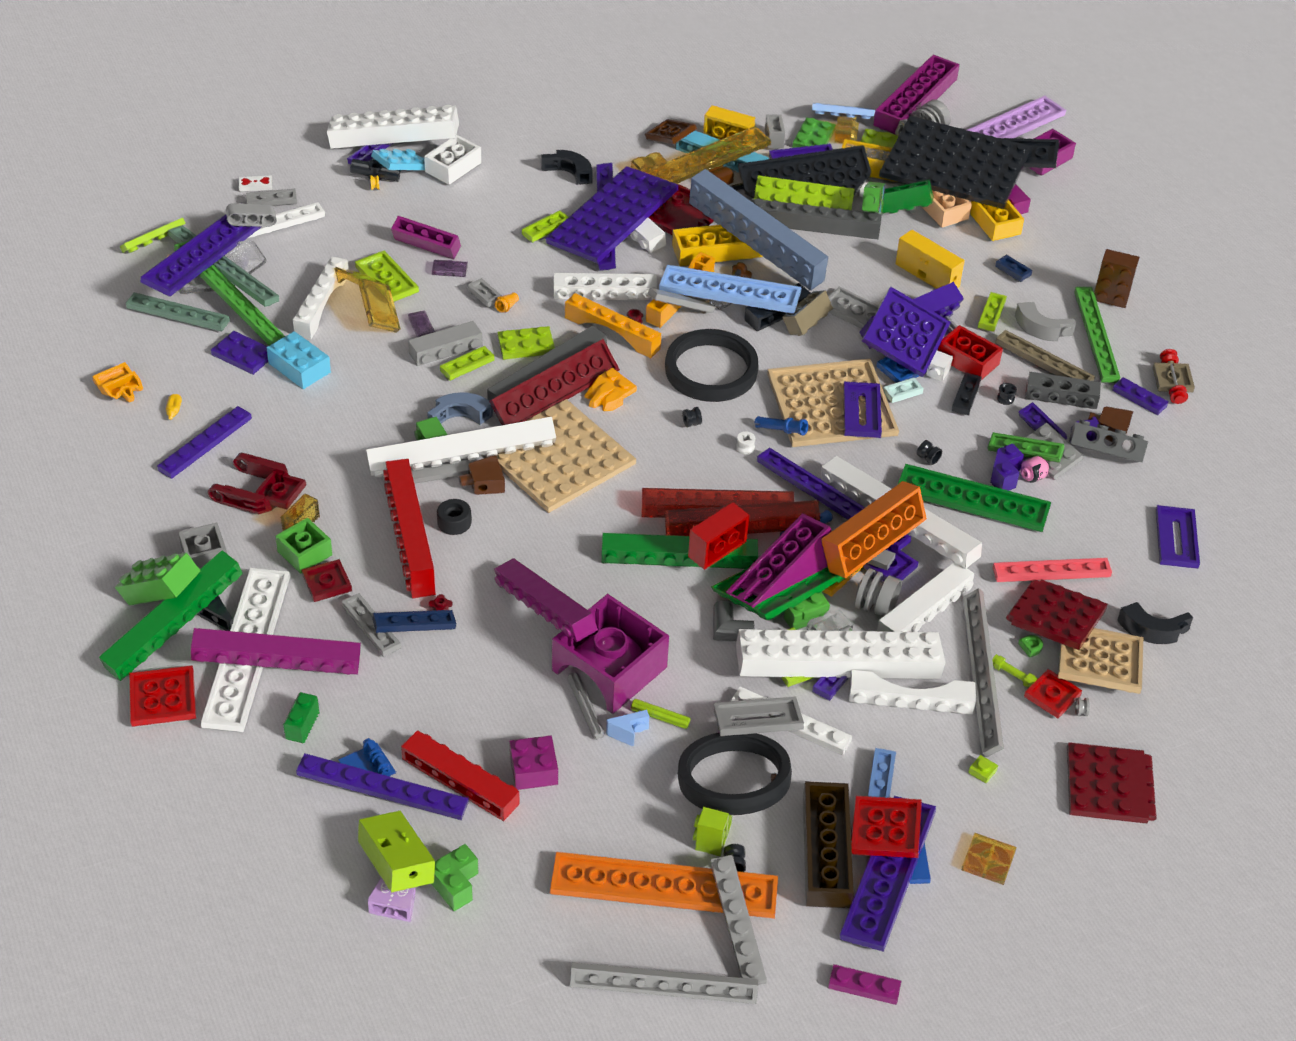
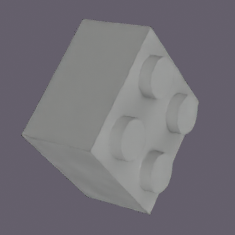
(202, 543)

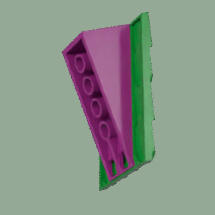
(784, 573)

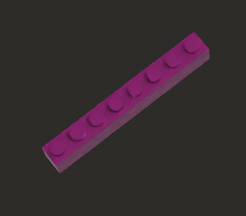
(545, 599)
(275, 651)

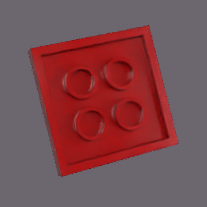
(162, 696)
(886, 826)

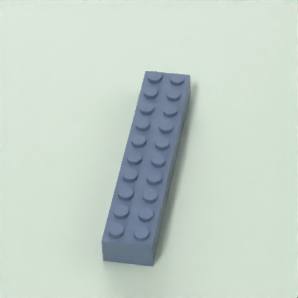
(758, 229)

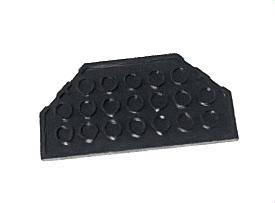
(835, 167)

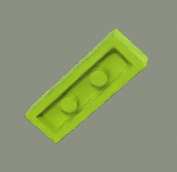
(544, 226)
(992, 311)
(467, 363)

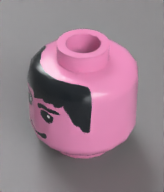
(1034, 469)

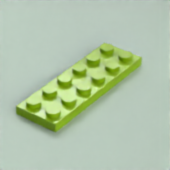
(803, 193)

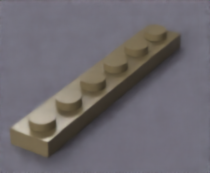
(1040, 357)

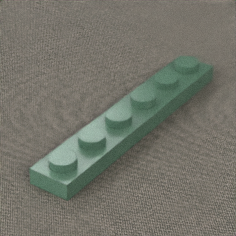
(177, 311)

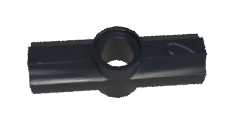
(374, 168)

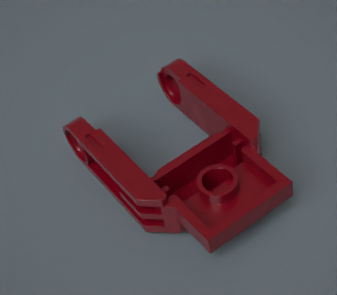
(276, 491)

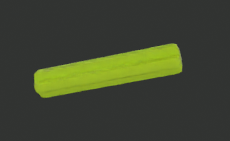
(661, 713)

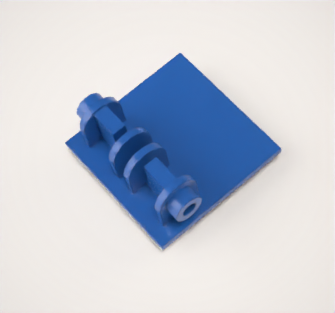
(370, 759)

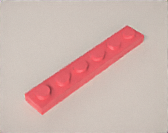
(1052, 569)

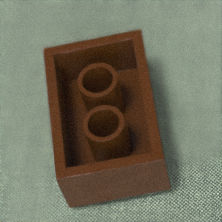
(1116, 278)

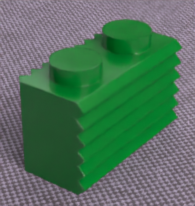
(301, 717)

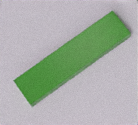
(1029, 447)

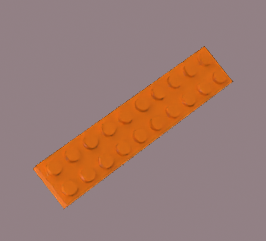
(656, 884)

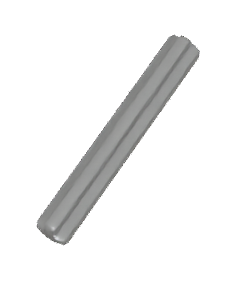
(585, 706)

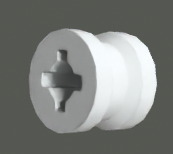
(745, 443)

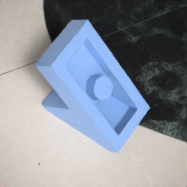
(624, 727)

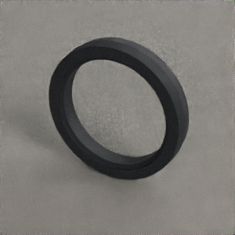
(705, 392)
(735, 803)

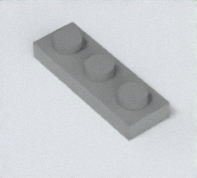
(272, 197)

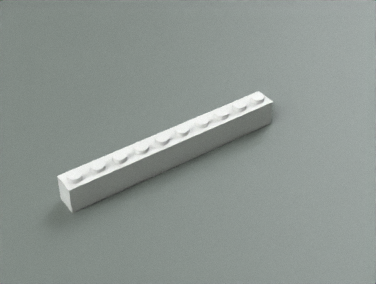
(465, 445)
(932, 532)

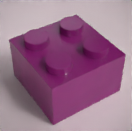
(533, 762)

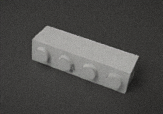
(445, 343)

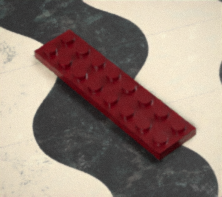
(554, 384)

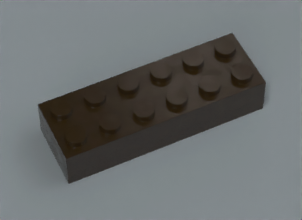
(827, 845)

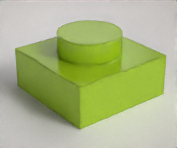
(983, 769)

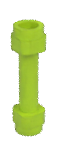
(999, 663)

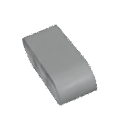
(251, 215)

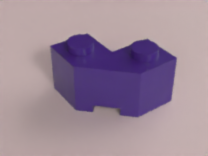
(1007, 467)

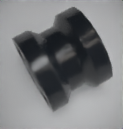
(1006, 393)
(692, 417)

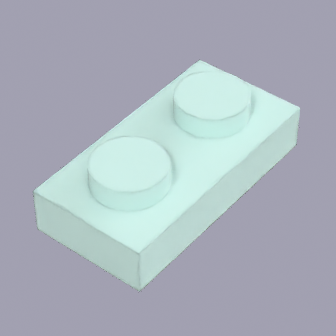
(903, 390)

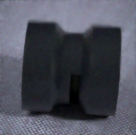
(928, 451)
(738, 853)

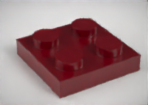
(326, 580)

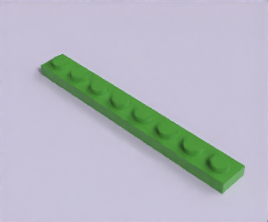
(1097, 334)

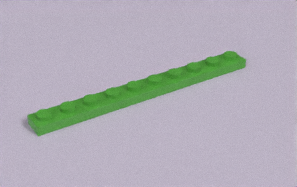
(239, 303)

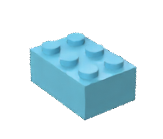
(298, 360)

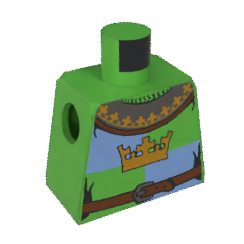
(873, 197)

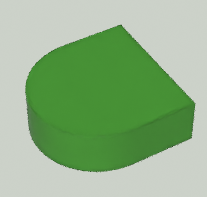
(1031, 645)

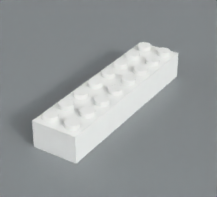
(393, 126)

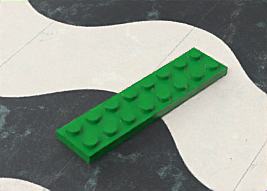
(978, 498)

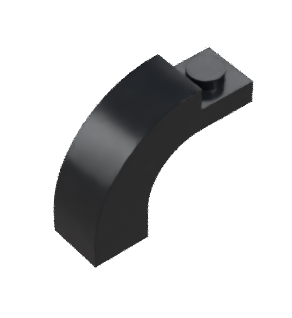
(570, 162)
(1154, 630)

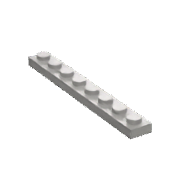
(664, 983)

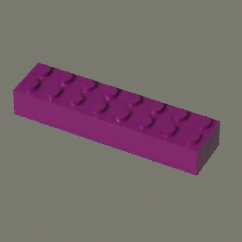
(922, 86)

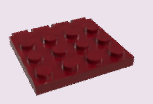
(679, 213)
(1057, 613)
(1110, 783)

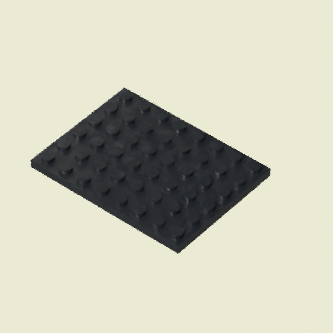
(956, 161)

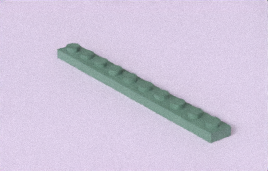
(232, 272)

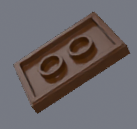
(670, 131)

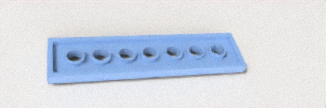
(734, 295)

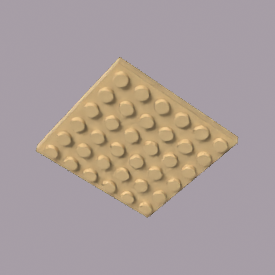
(818, 396)
(572, 465)

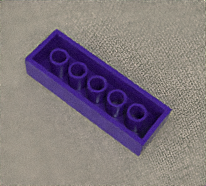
(941, 301)

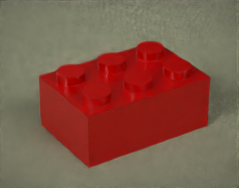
(971, 352)
(718, 535)

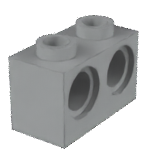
(775, 131)

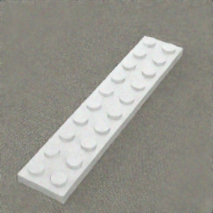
(234, 683)

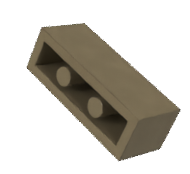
(808, 313)

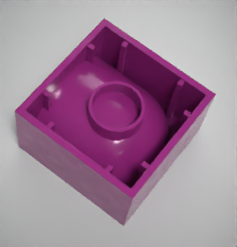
(618, 656)

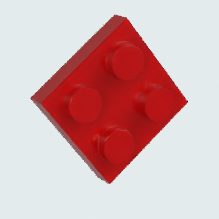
(1052, 693)

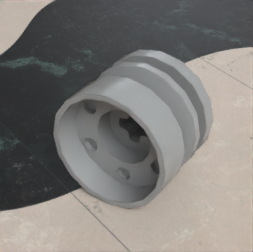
(934, 111)
(875, 592)

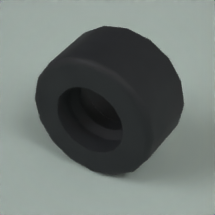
(454, 516)

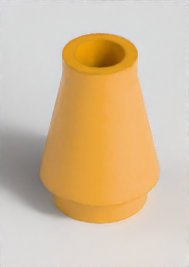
(505, 302)

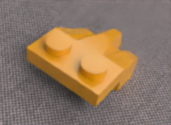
(118, 382)
(610, 390)

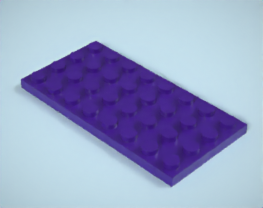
(611, 214)

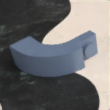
(464, 405)

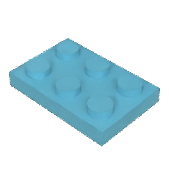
(399, 159)

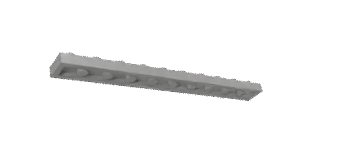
(983, 673)

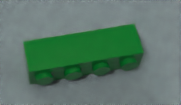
(907, 196)

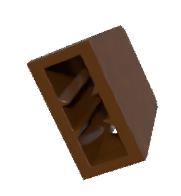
(1114, 419)
(484, 476)

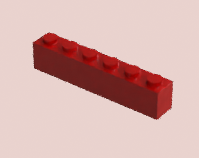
(460, 775)

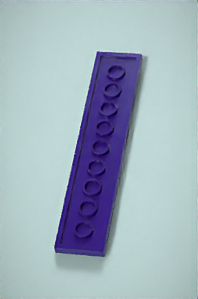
(196, 256)

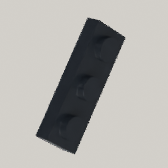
(966, 394)

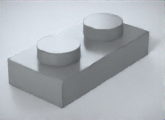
(483, 292)

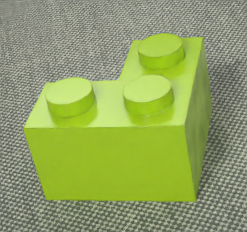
(711, 831)

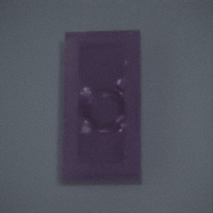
(449, 268)
(420, 323)

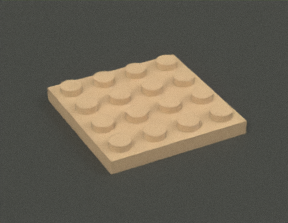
(1105, 661)

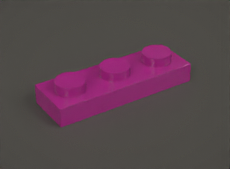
(864, 984)

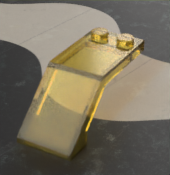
(376, 299)

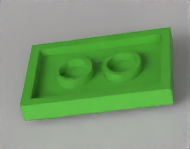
(814, 133)

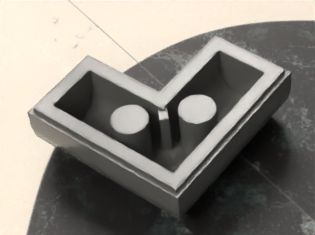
(724, 624)

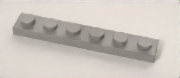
(737, 919)

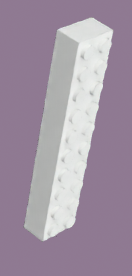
(838, 653)

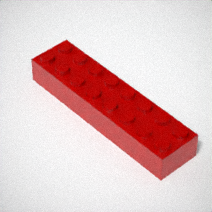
(409, 528)

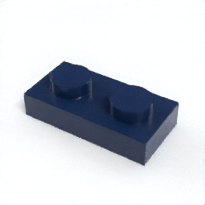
(1013, 268)

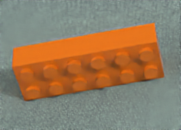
(874, 529)

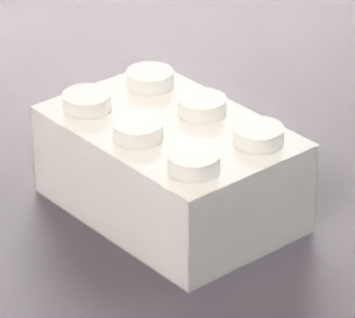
(452, 159)

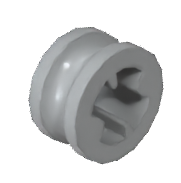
(1082, 706)

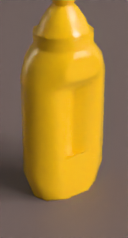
(173, 405)

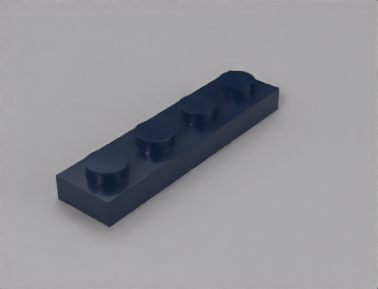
(414, 621)

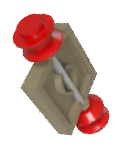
(1173, 376)

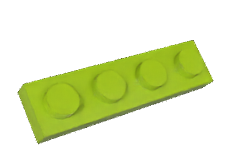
(147, 238)

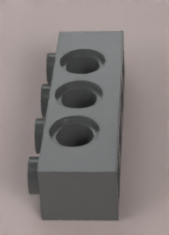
(1063, 390)
(1135, 452)

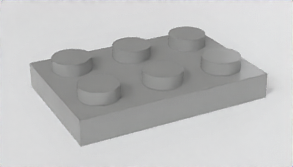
(1069, 457)

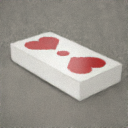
(255, 183)

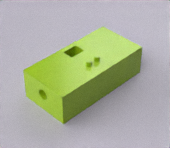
(396, 851)

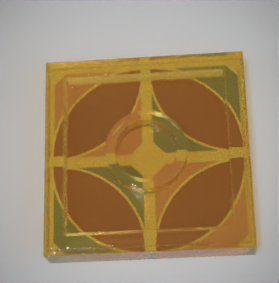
(989, 858)

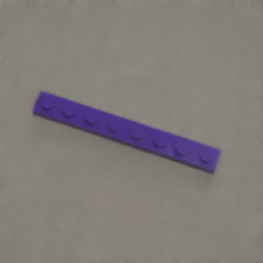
(382, 786)

